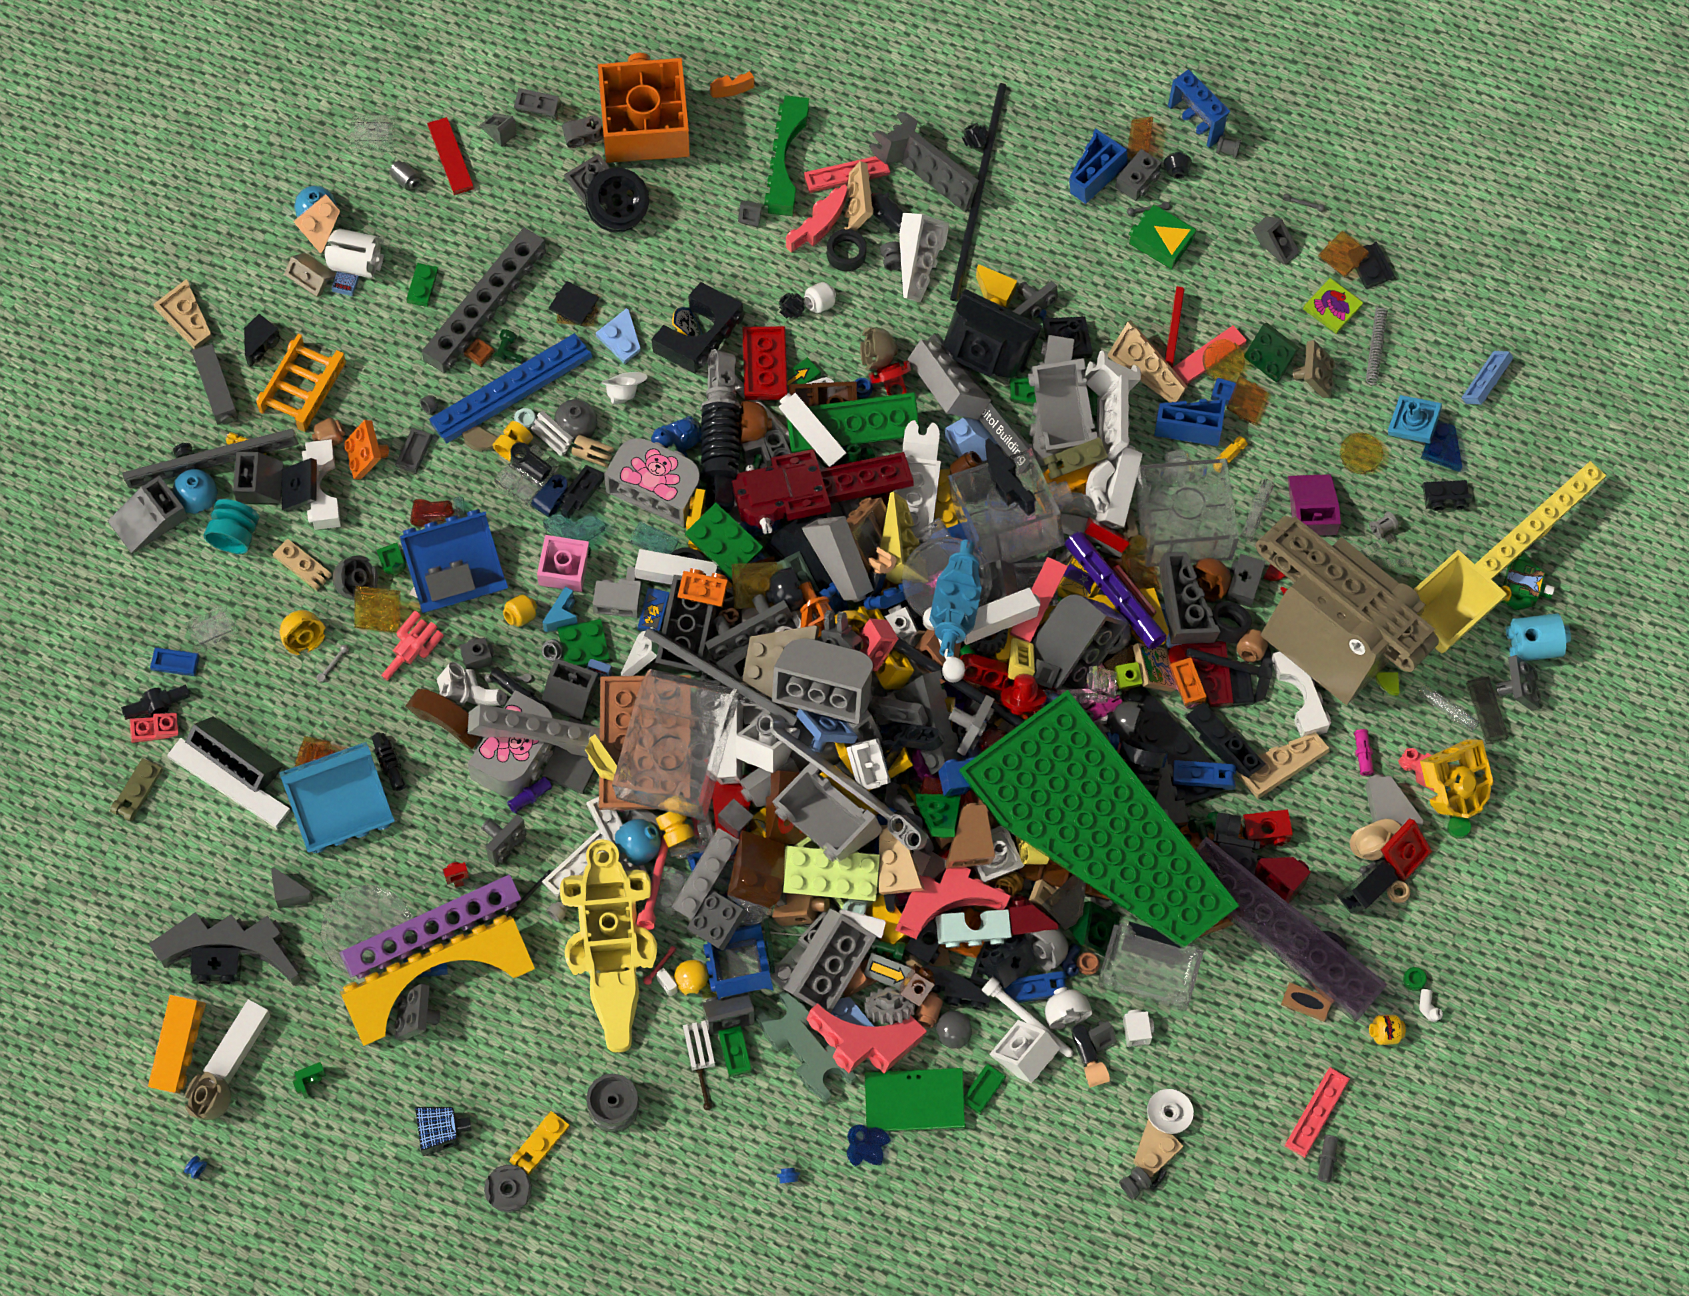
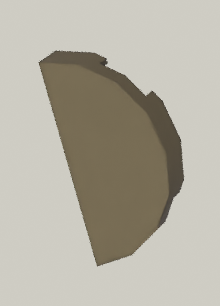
(479, 439)

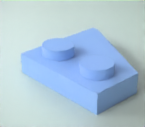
(620, 337)

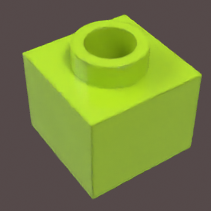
(1124, 682)

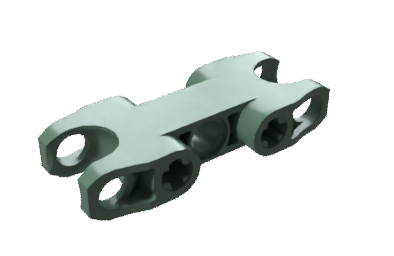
(794, 1032)

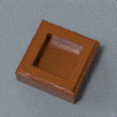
(479, 352)

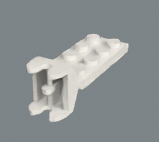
(1113, 386)
(921, 456)

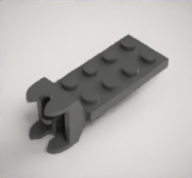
(925, 161)

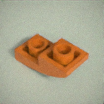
(726, 87)

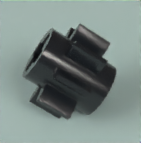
(975, 135)
(791, 305)

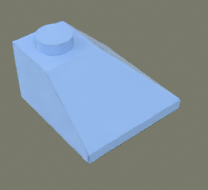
(968, 436)

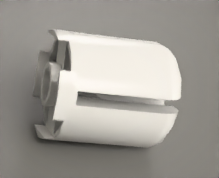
(354, 253)

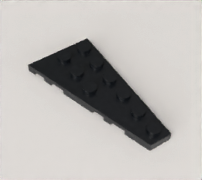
(1164, 732)

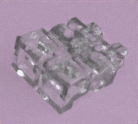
(521, 485)

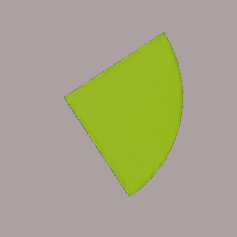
(1389, 682)

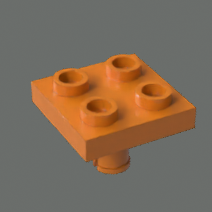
(364, 449)

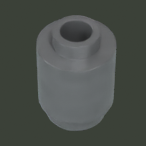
(405, 175)

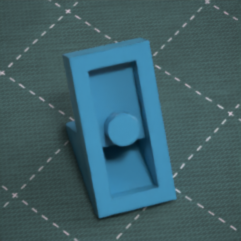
(559, 613)

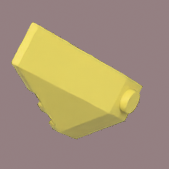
(898, 536)

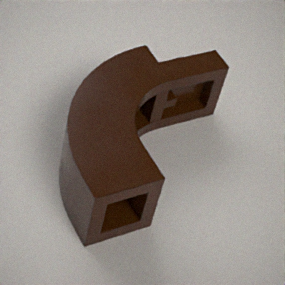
(443, 712)

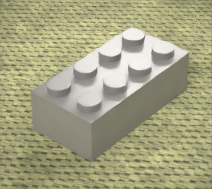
(829, 961)

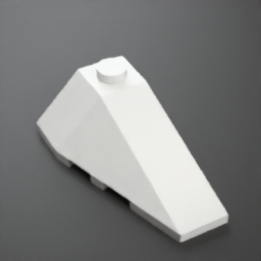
(919, 245)

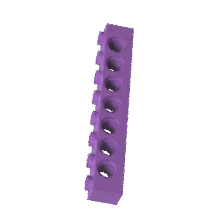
(502, 887)

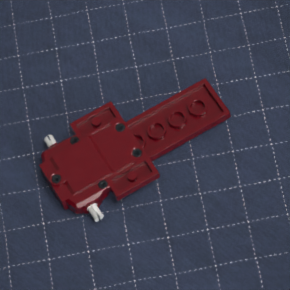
(803, 489)

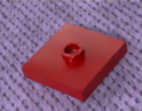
(1406, 850)

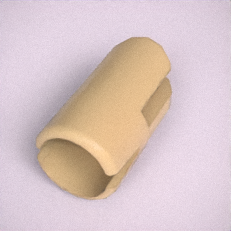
(587, 448)

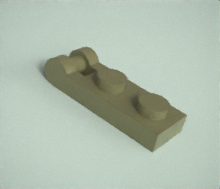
(1076, 458)
(136, 789)

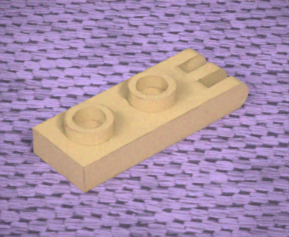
(301, 564)

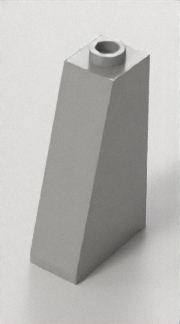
(839, 555)

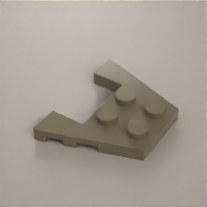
(765, 651)

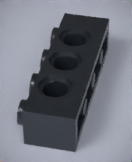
(924, 953)

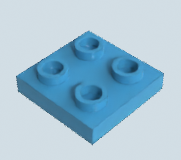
(1415, 419)

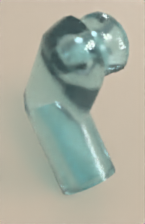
(459, 507)

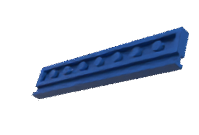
(510, 388)

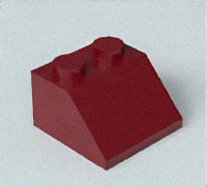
(1283, 875)
(1027, 917)

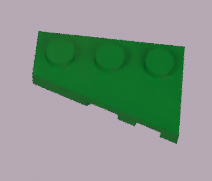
(939, 813)

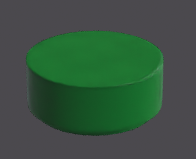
(1459, 827)
(1415, 978)

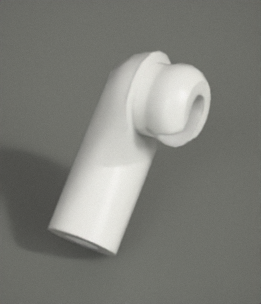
(1427, 1009)

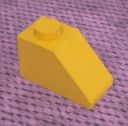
(996, 286)

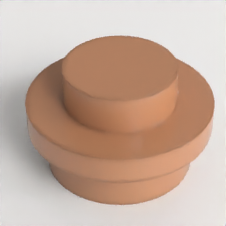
(1088, 963)

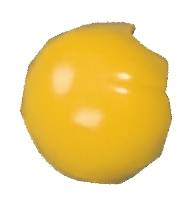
(691, 976)

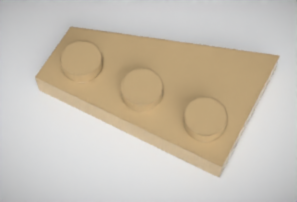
(860, 197)
(183, 314)
(896, 865)

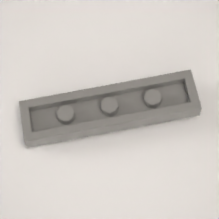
(705, 873)

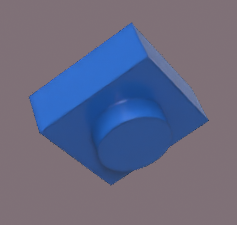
(1223, 388)

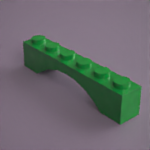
(793, 120)

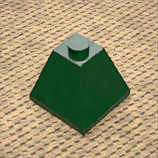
(1095, 927)

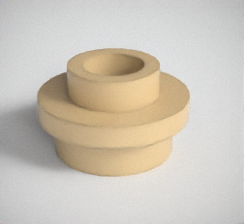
(1400, 886)

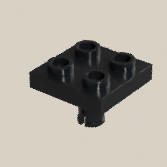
(1071, 328)

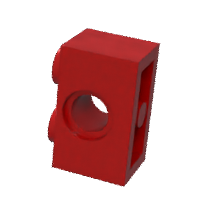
(1277, 821)

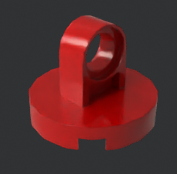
(891, 375)

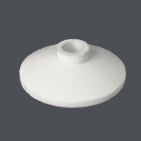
(1174, 1102)

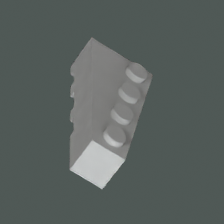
(947, 381)

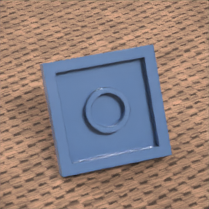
(826, 729)

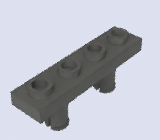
(1036, 299)
(739, 635)

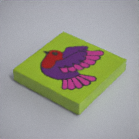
(1333, 305)

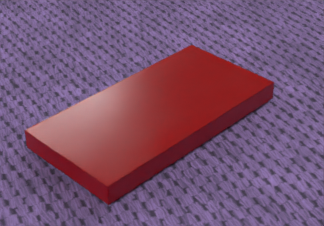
(764, 363)

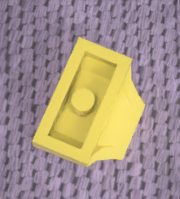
(600, 759)

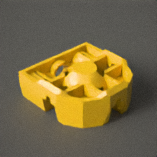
(1471, 791)

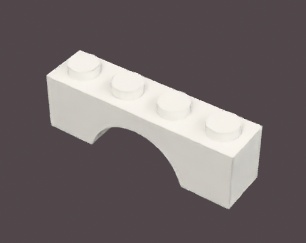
(325, 510)
(1311, 716)

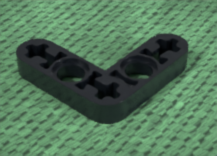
(901, 736)

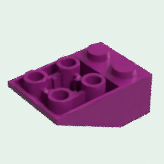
(1315, 502)

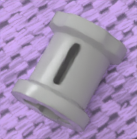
(1384, 525)

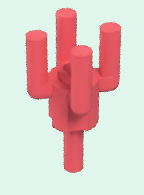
(412, 643)

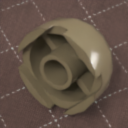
(877, 344)
(207, 1099)

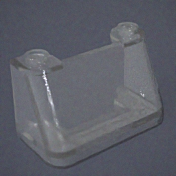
(1150, 968)

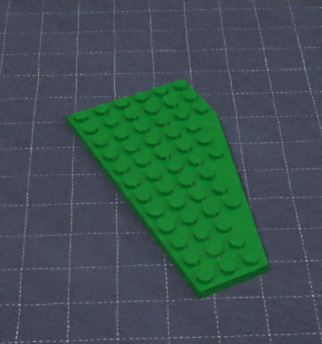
(1086, 810)

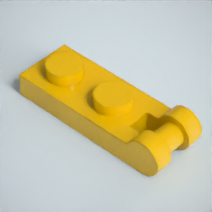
(540, 1142)

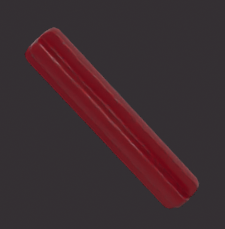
(1135, 591)

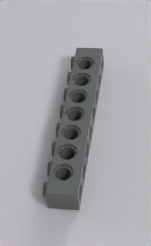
(524, 242)

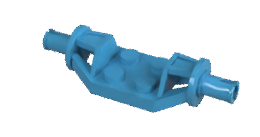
(956, 598)

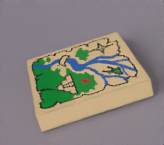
(1154, 668)

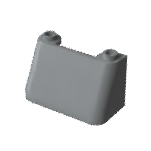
(1062, 405)
(826, 815)

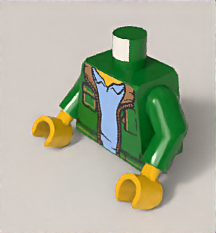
(1524, 584)

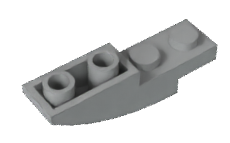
(788, 963)

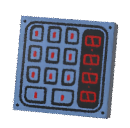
(345, 283)
(601, 668)

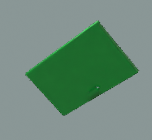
(915, 1101)

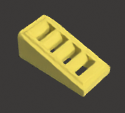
(1020, 661)

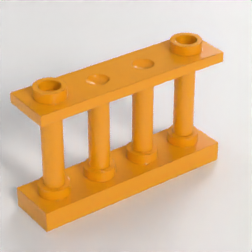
(313, 398)

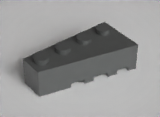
(1186, 609)
(928, 692)

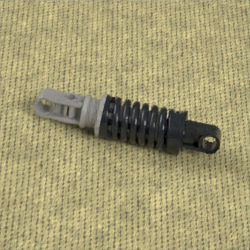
(720, 431)

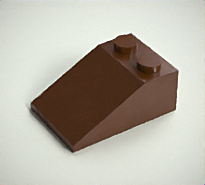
(758, 870)

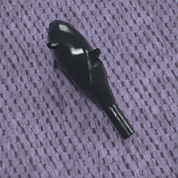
(887, 211)

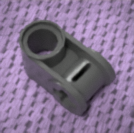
(582, 132)

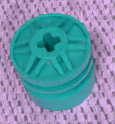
(231, 526)

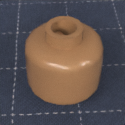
(329, 430)
(1252, 646)

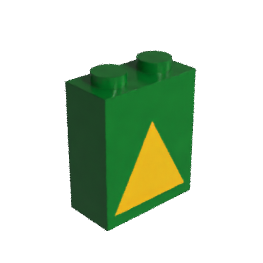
(1161, 236)

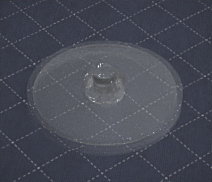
(926, 566)
(359, 916)

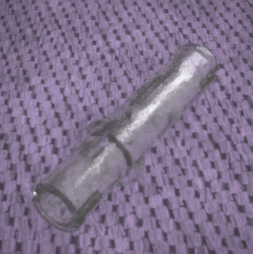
(1260, 502)
(1455, 712)

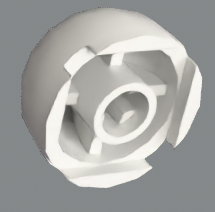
(1066, 1007)

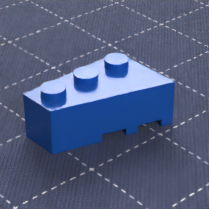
(1097, 166)
(1191, 422)

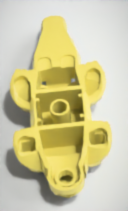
(609, 938)

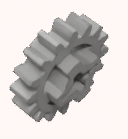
(888, 1006)

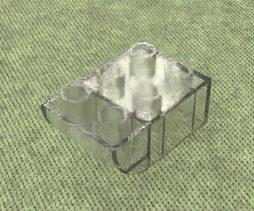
(675, 743)

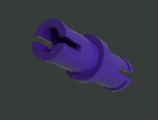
(529, 795)

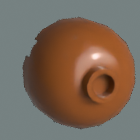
(753, 422)
(1212, 578)

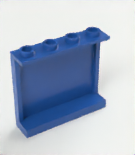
(451, 541)

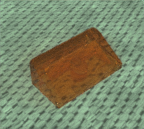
(1139, 135)

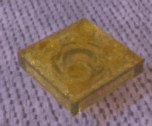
(750, 581)
(377, 609)

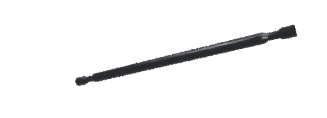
(528, 894)

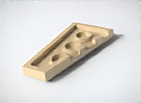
(1135, 349)
(1284, 763)

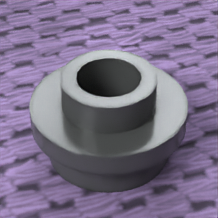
(547, 650)

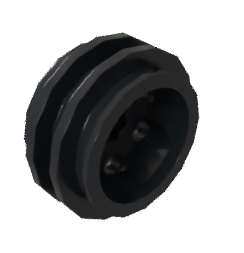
(629, 181)

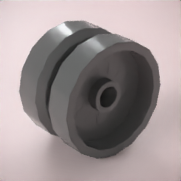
(612, 1089)

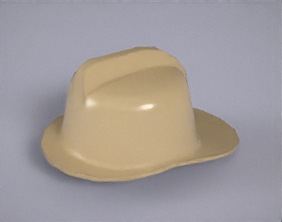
(1369, 840)

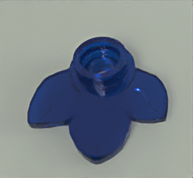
(869, 1147)

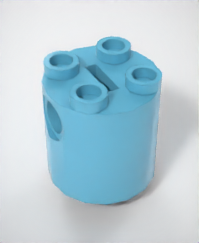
(1538, 637)

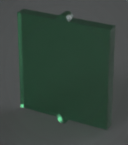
(769, 948)

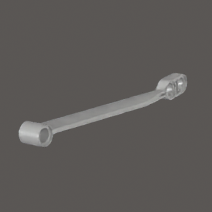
(778, 730)

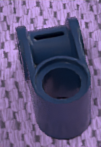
(548, 498)

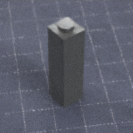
(214, 384)

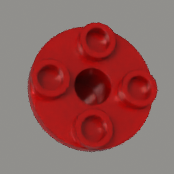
(1023, 695)

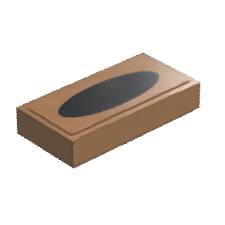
(1306, 1002)

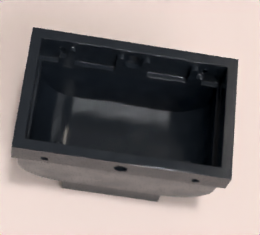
(990, 337)
(791, 540)

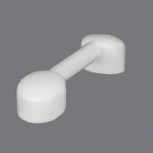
(953, 667)

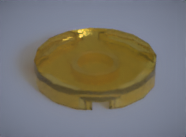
(1223, 360)
(1361, 453)

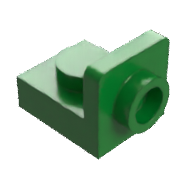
(311, 1075)

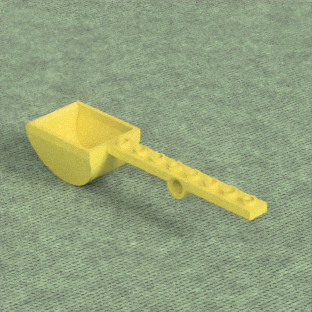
(1464, 592)

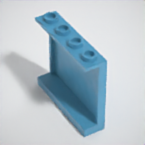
(337, 798)

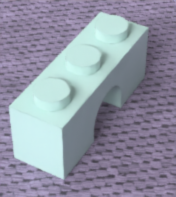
(993, 928)

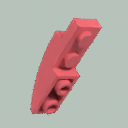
(824, 218)

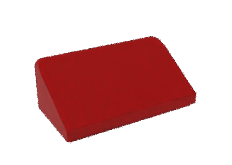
(1106, 535)

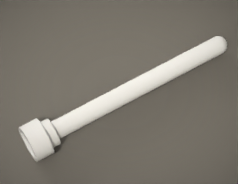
(994, 989)

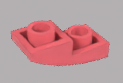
(155, 728)

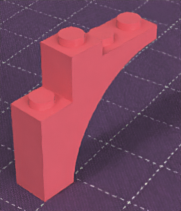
(952, 892)
(855, 1042)

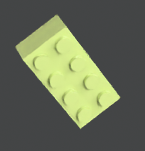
(812, 873)

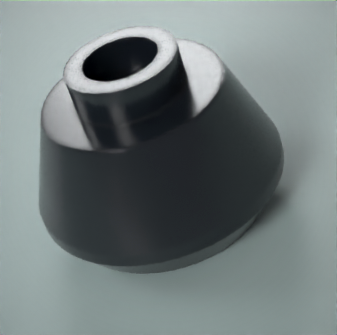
(1177, 164)

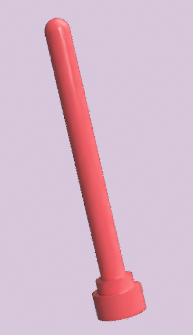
(647, 917)

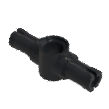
(155, 702)

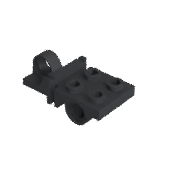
(1227, 834)

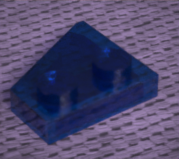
(1443, 447)

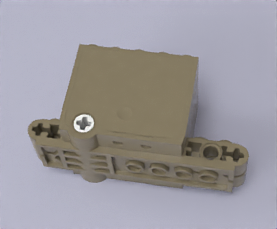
(1341, 612)

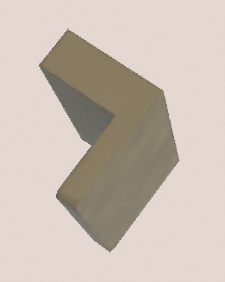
(309, 273)

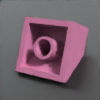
(563, 563)

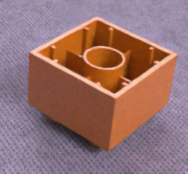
(643, 109)

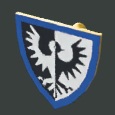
(686, 322)

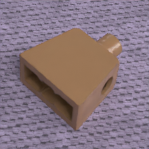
(800, 909)

